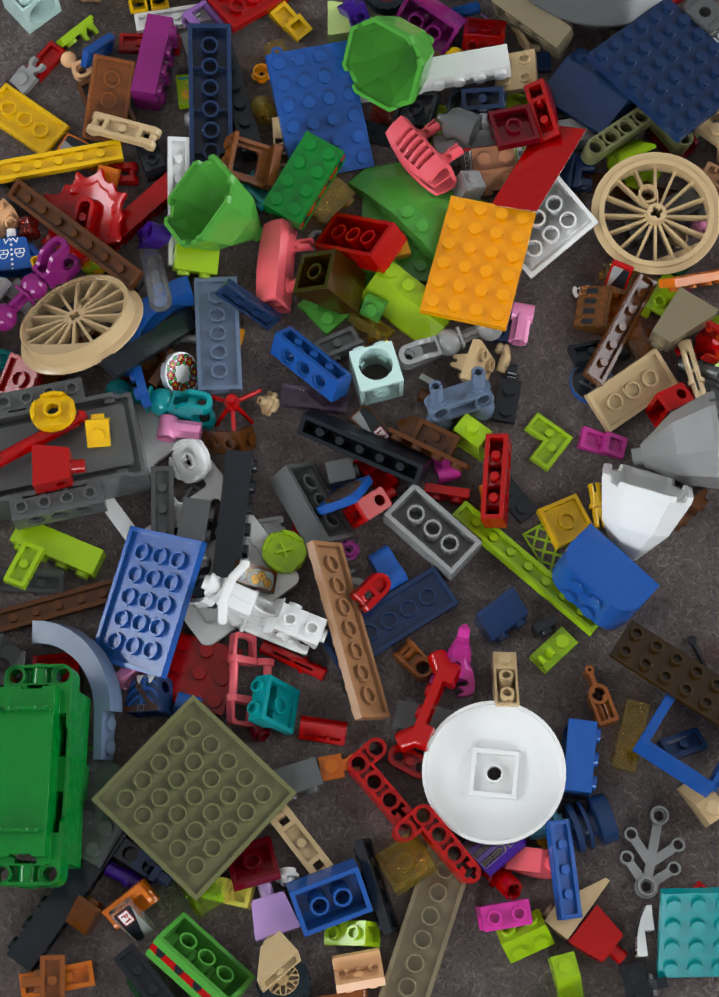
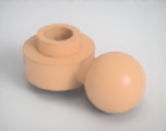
(69, 60)

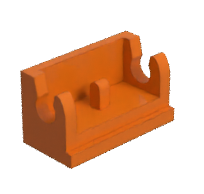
(141, 894)

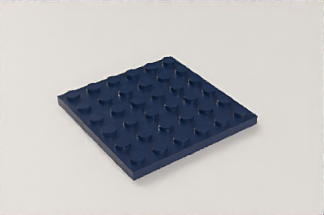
(664, 68)

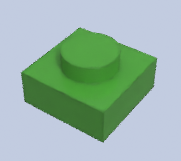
(373, 307)

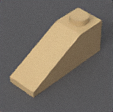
(565, 928)

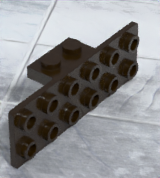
(669, 670)

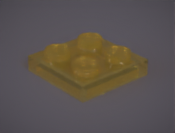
(406, 863)

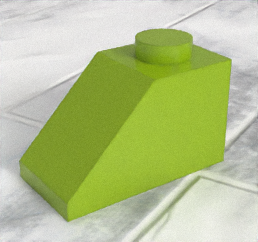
(566, 975)

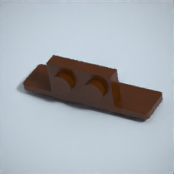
(434, 440)

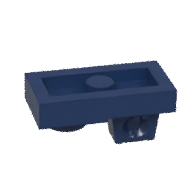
(683, 743)

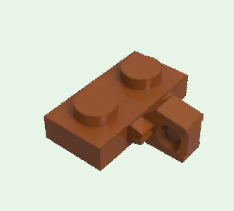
(50, 979)

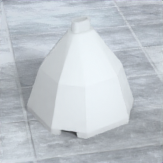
(640, 508)

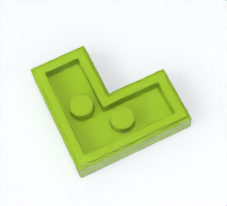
(552, 439)

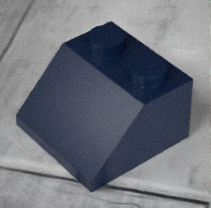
(501, 617)

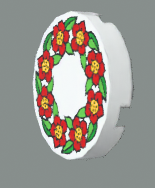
(179, 372)

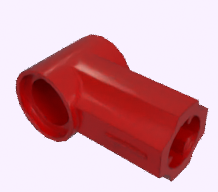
(505, 883)

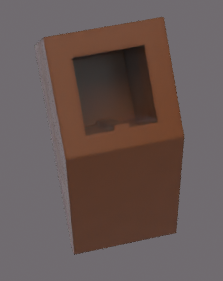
(85, 914)

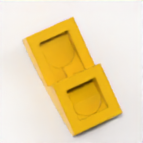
(290, 22)

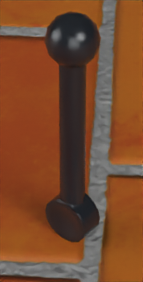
(692, 641)

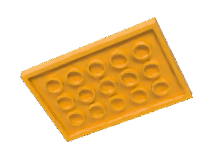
(478, 263)

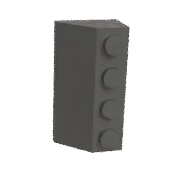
(301, 492)

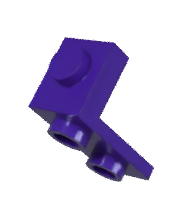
(354, 10)

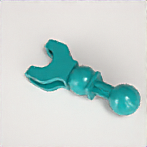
(179, 404)

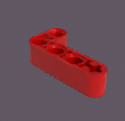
(384, 787)
(439, 847)

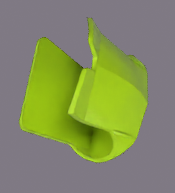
(630, 149)

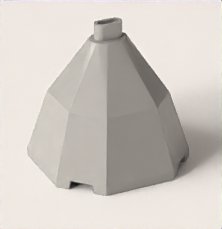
(685, 444)

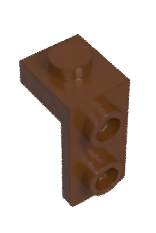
(219, 441)

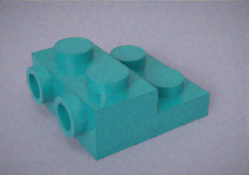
(273, 704)

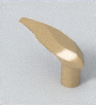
(523, 42)

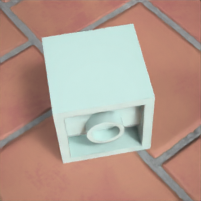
(32, 13)
(370, 390)

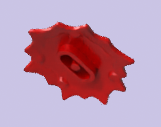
(94, 206)

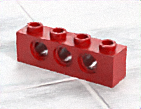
(496, 480)

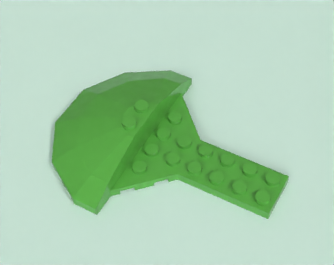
(396, 197)

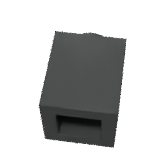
(341, 472)

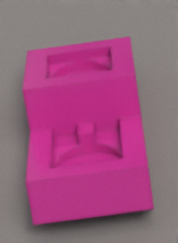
(602, 443)

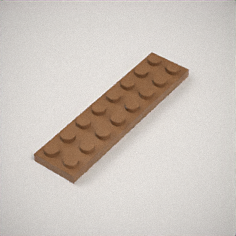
(348, 631)

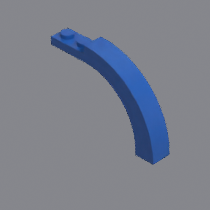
(181, 298)

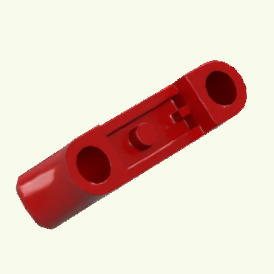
(445, 675)

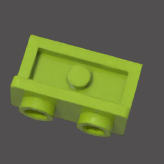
(659, 299)
(526, 939)

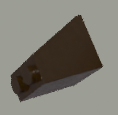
(330, 281)

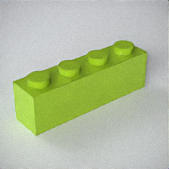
(62, 550)

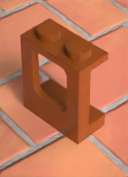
(267, 161)

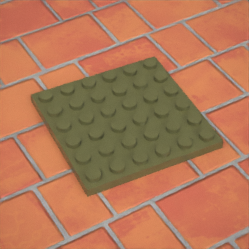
(194, 797)

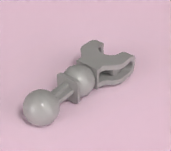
(444, 343)

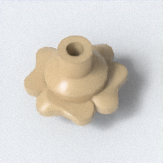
(268, 403)

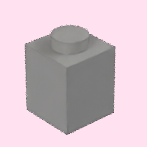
(469, 185)

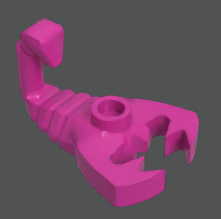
(461, 654)

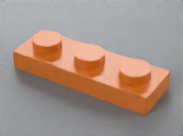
(77, 976)

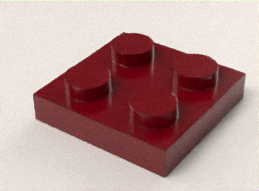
(255, 865)

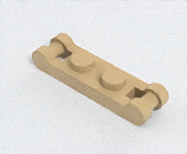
(124, 130)
(300, 841)

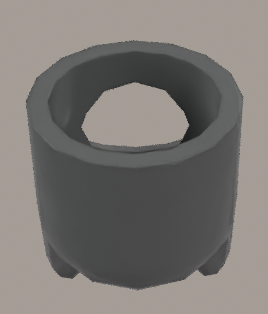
(460, 125)

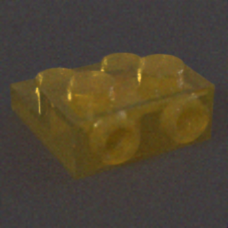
(335, 198)

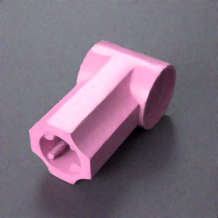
(521, 320)
(172, 429)

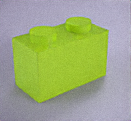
(195, 261)

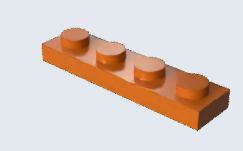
(690, 280)

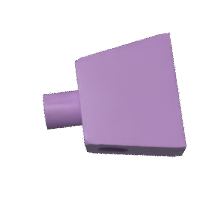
(272, 913)

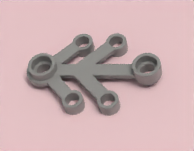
(650, 856)

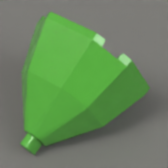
(388, 60)
(212, 208)

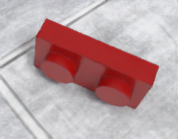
(455, 495)

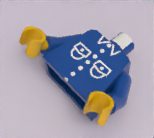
(16, 255)

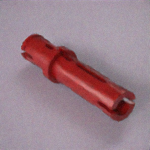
(317, 671)

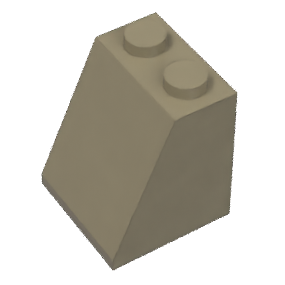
(681, 320)

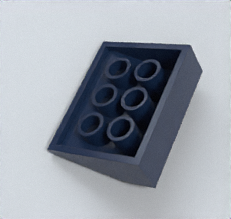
(587, 94)

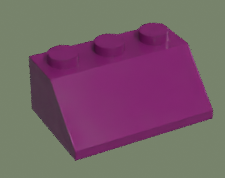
(435, 19)

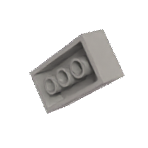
(432, 531)

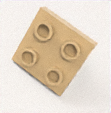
(523, 71)
(477, 356)

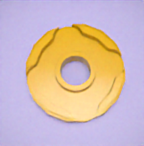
(57, 421)

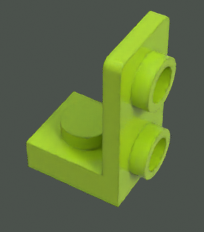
(353, 933)

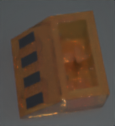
(597, 307)

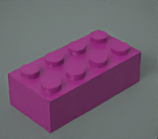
(154, 62)

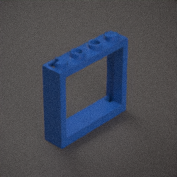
(669, 763)

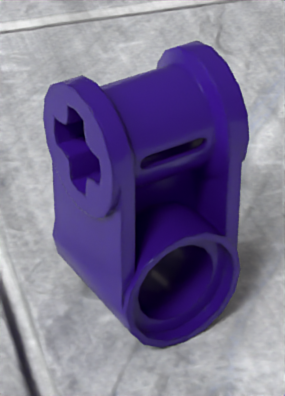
(153, 236)

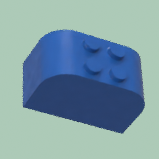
(602, 580)

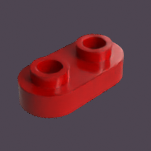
(408, 764)

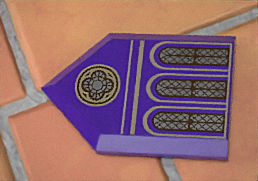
(492, 857)

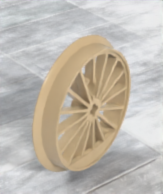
(677, 167)
(50, 350)

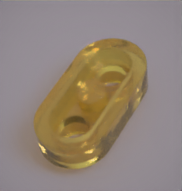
(263, 109)

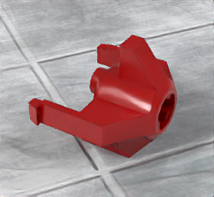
(706, 344)

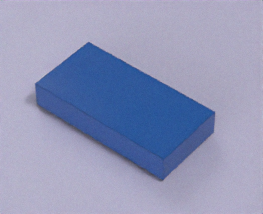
(102, 46)

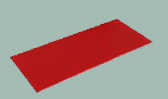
(538, 171)

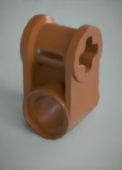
(410, 658)

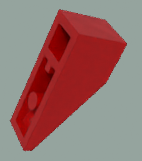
(543, 109)

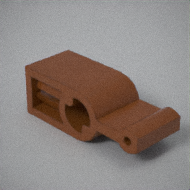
(603, 710)

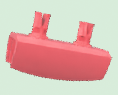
(420, 157)
(277, 262)

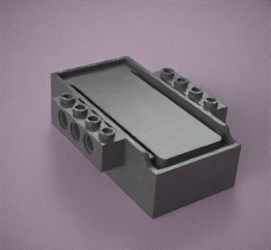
(109, 470)

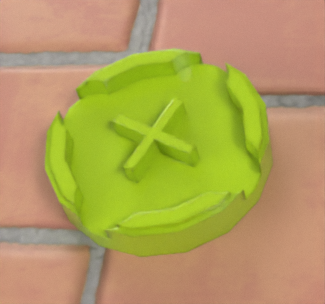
(284, 552)

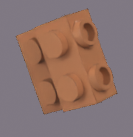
(493, 166)

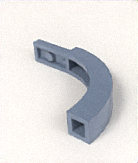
(100, 675)

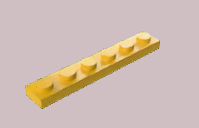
(60, 161)

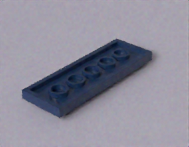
(403, 612)

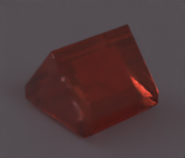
(380, 115)

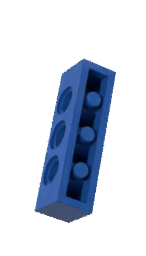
(311, 364)

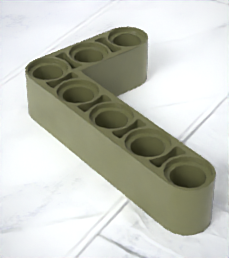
(624, 131)

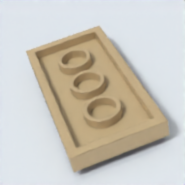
(630, 390)

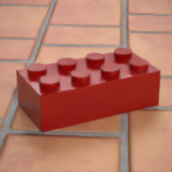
(363, 240)

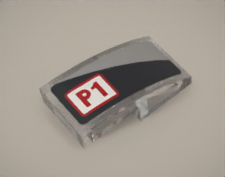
(132, 920)

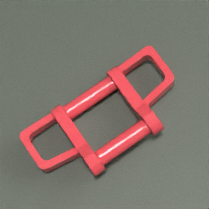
(249, 661)

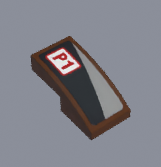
(368, 420)

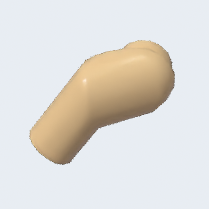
(505, 358)

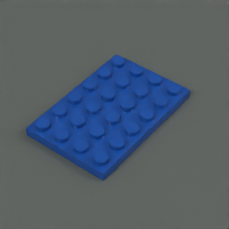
(319, 98)
(149, 600)

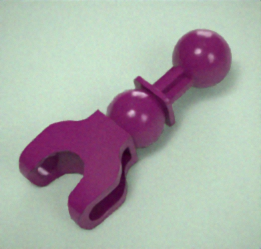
(48, 272)

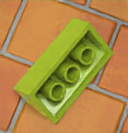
(404, 302)

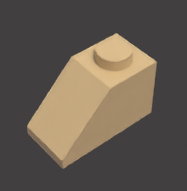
(704, 808)
(275, 960)

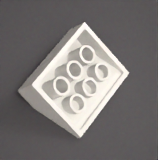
(557, 226)

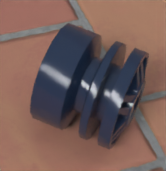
(591, 822)

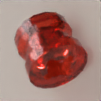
(29, 227)

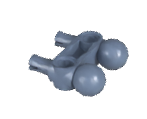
(469, 397)

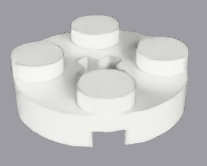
(200, 460)

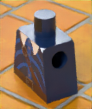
(149, 697)

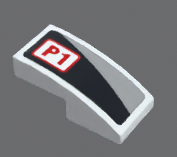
(644, 924)

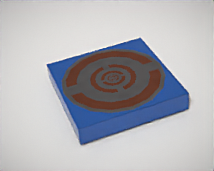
(344, 495)

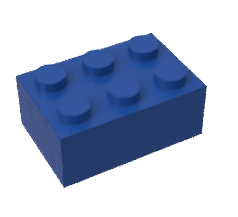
(579, 746)
(329, 897)

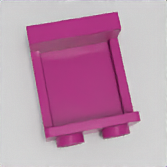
(503, 914)

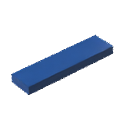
(563, 869)

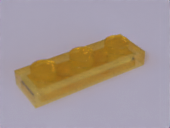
(630, 730)

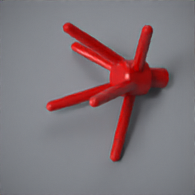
(232, 405)

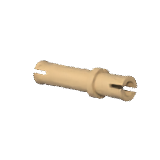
(687, 349)

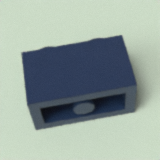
(484, 99)

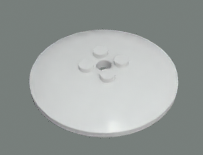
(489, 738)

